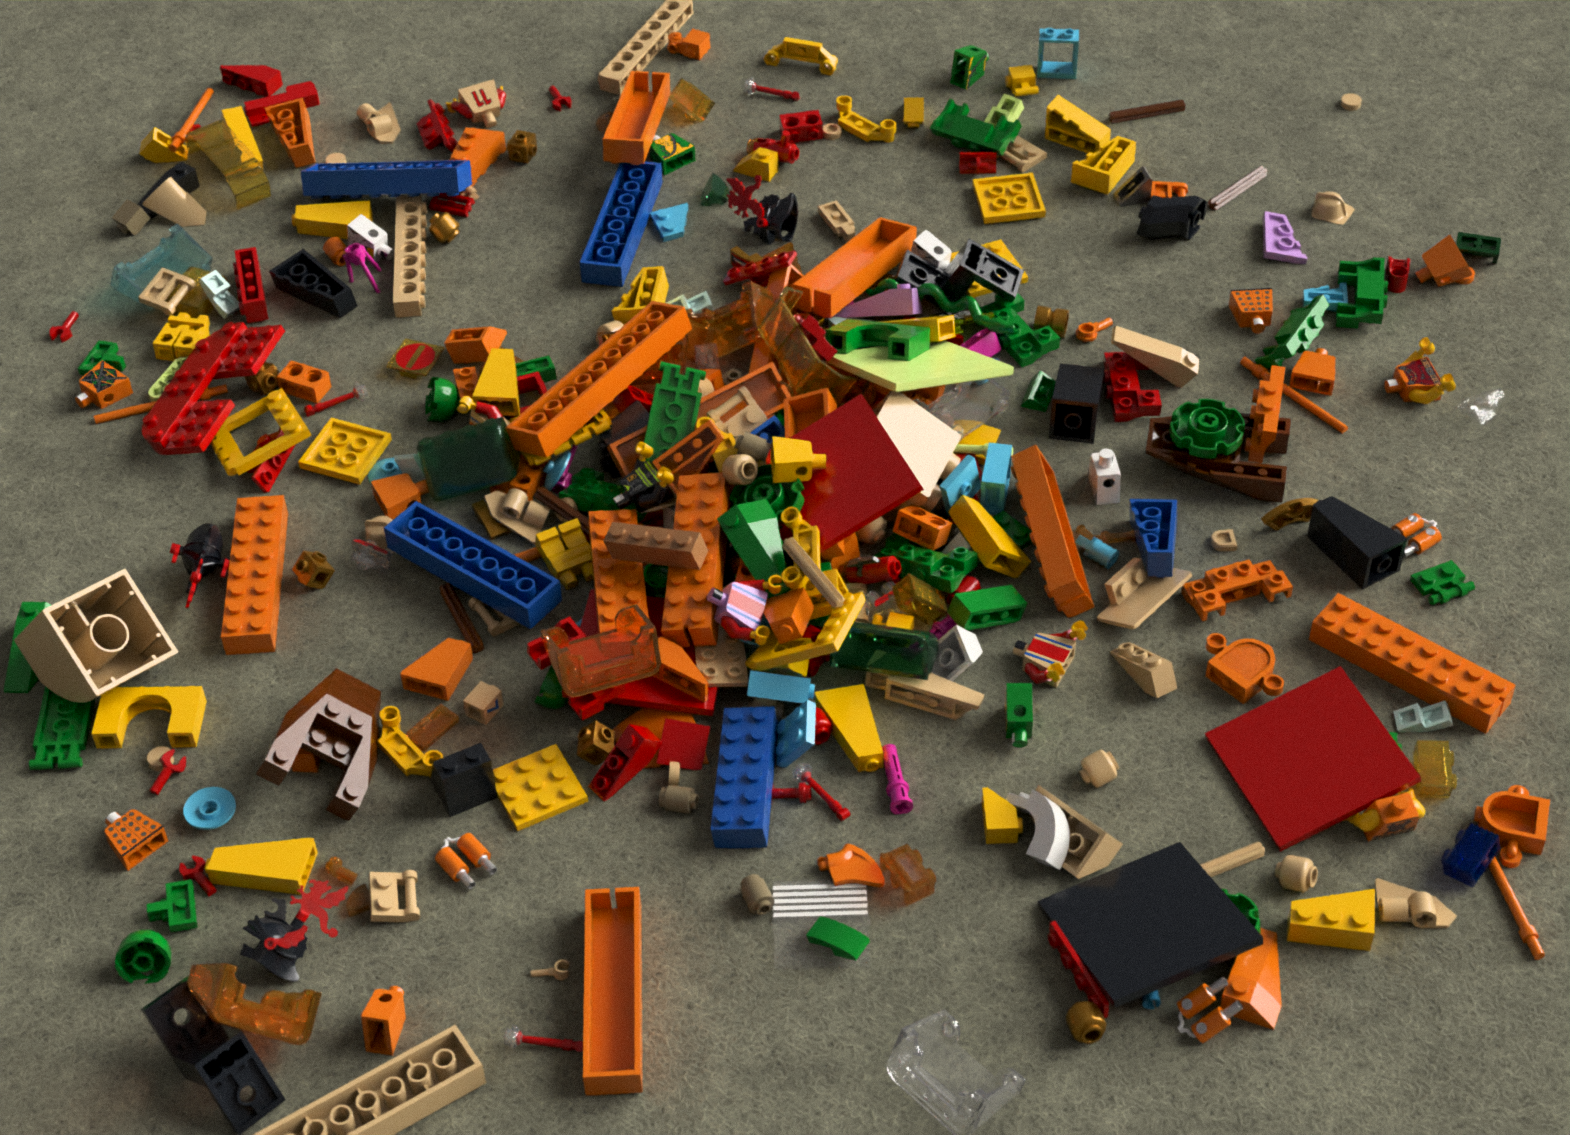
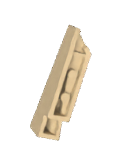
(931, 695)

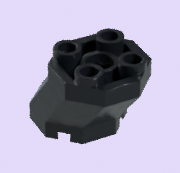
(1171, 217)

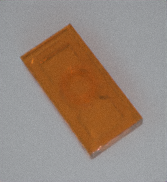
(432, 727)

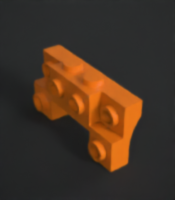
(1265, 413)
(1233, 584)

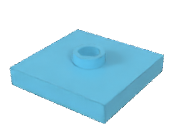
(961, 481)

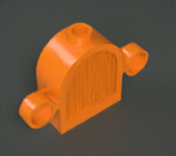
(1242, 667)
(1518, 822)

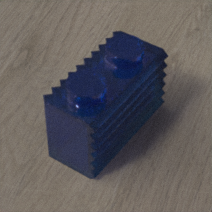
(1470, 854)

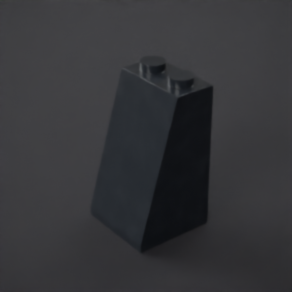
(1076, 403)
(1356, 541)

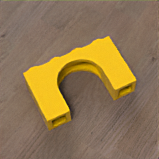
(123, 703)

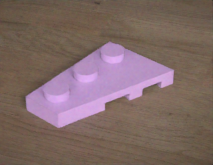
(1279, 240)

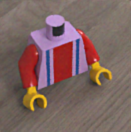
(742, 608)

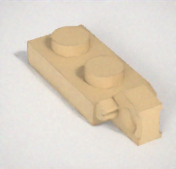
(837, 220)

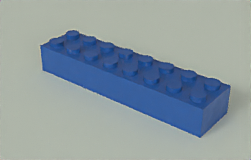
(386, 178)
(621, 224)
(473, 564)

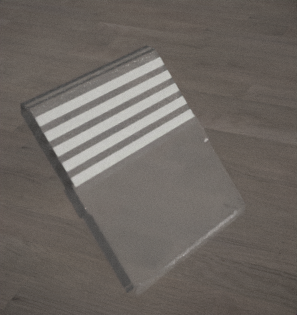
(798, 908)

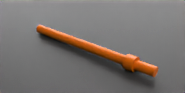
(178, 138)
(1260, 371)
(146, 407)
(1527, 932)

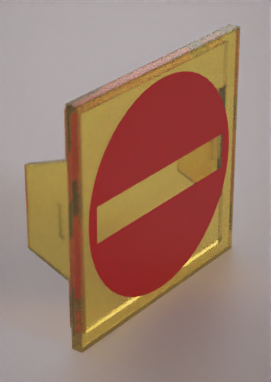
(415, 358)

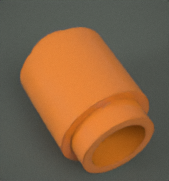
(335, 249)

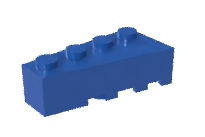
(1155, 533)

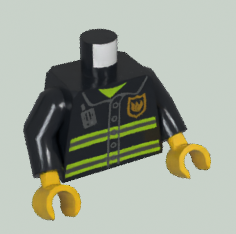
(645, 484)

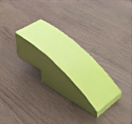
(1008, 106)

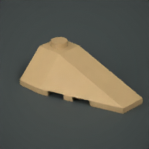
(1163, 358)
(1088, 846)

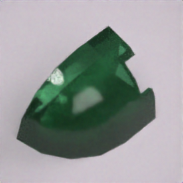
(714, 191)

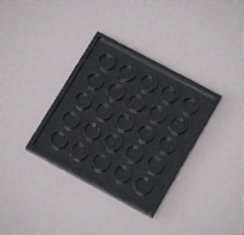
(1150, 923)

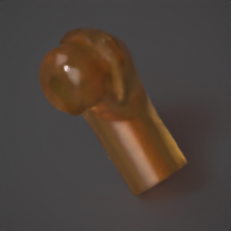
(335, 869)

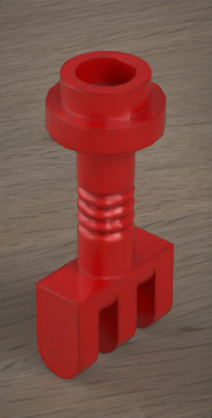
(804, 792)

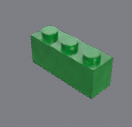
(987, 607)

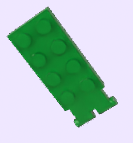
(673, 408)
(61, 732)

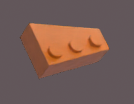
(691, 453)

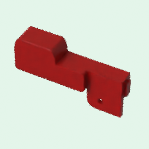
(255, 108)

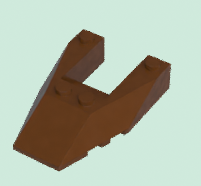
(1248, 478)
(337, 725)

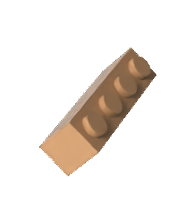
(656, 545)

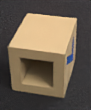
(483, 702)

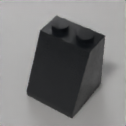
(625, 423)
(464, 779)

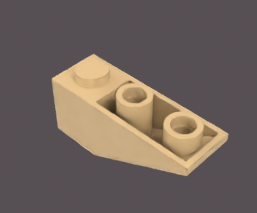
(1147, 669)

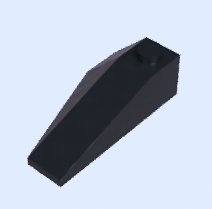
(182, 174)

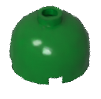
(442, 398)
(551, 691)
(143, 952)

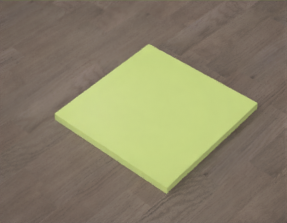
(939, 366)

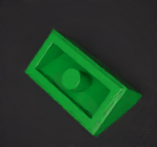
(543, 365)
(1039, 392)

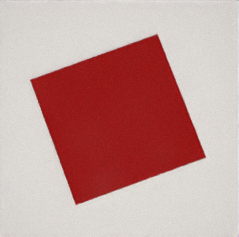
(683, 744)

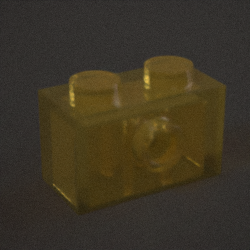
(691, 101)
(919, 599)
(1434, 764)

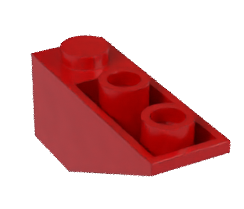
(255, 78)
(626, 759)

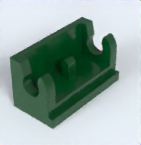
(1479, 245)

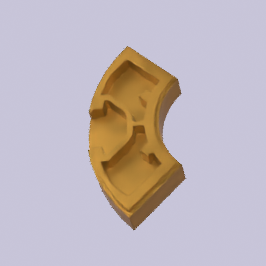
(1289, 512)

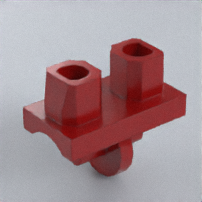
(977, 163)

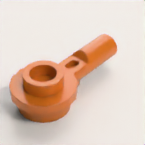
(1088, 331)

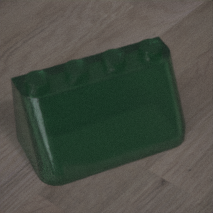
(468, 459)
(887, 650)

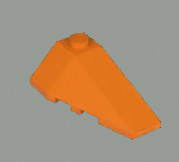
(1256, 983)

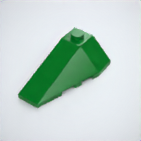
(756, 538)
(20, 675)

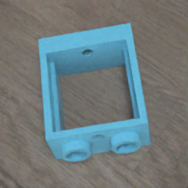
(1065, 70)
(996, 477)
(780, 687)

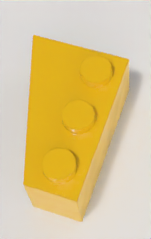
(1074, 127)
(1106, 166)
(647, 286)
(1334, 920)

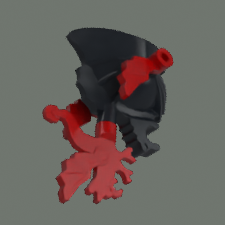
(772, 212)
(201, 556)
(285, 943)

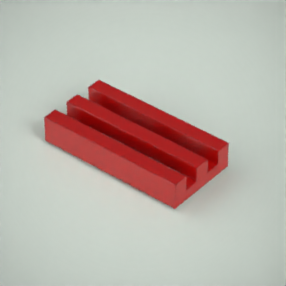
(450, 206)

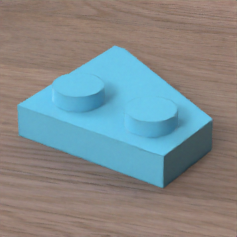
(670, 221)
(1333, 296)

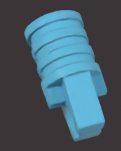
(1098, 551)

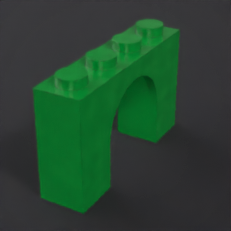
(903, 341)

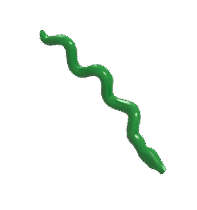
(994, 324)

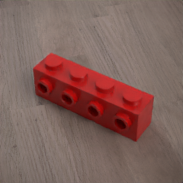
(250, 282)

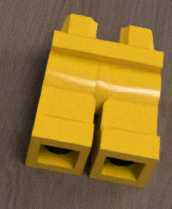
(180, 336)
(566, 553)

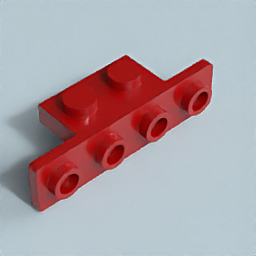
(435, 128)
(759, 271)
(267, 472)
(1072, 961)

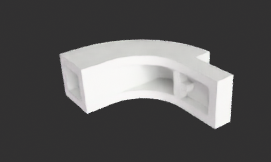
(1051, 828)

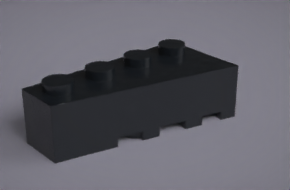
(313, 283)

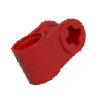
(1397, 274)

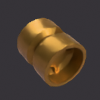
(1056, 320)

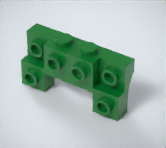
(973, 133)
(1369, 292)
(1296, 333)
(1024, 343)
(593, 493)
(934, 568)

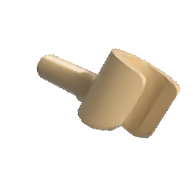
(470, 192)
(558, 974)

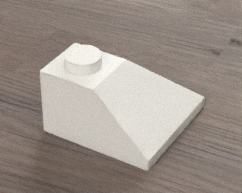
(956, 653)

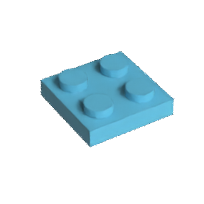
(796, 734)

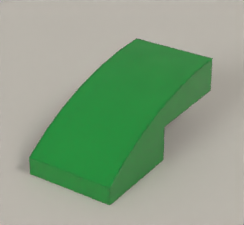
(839, 937)

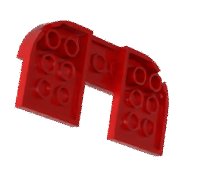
(181, 423)

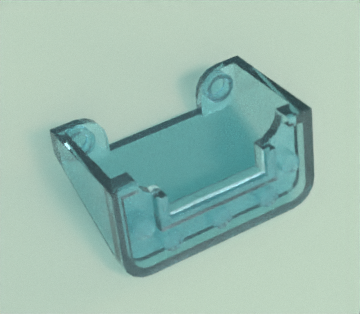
(173, 253)

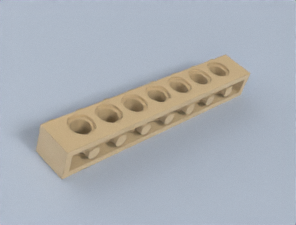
(645, 44)
(409, 256)

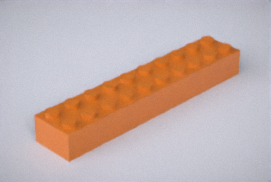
(598, 379)

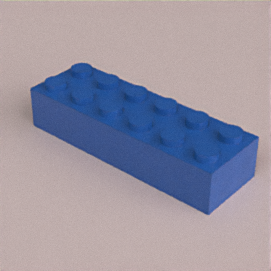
(745, 778)

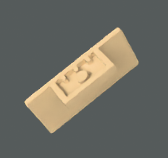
(1137, 595)
(723, 663)

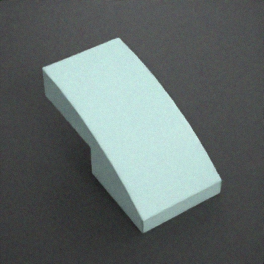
(217, 292)
(695, 303)
(1423, 719)

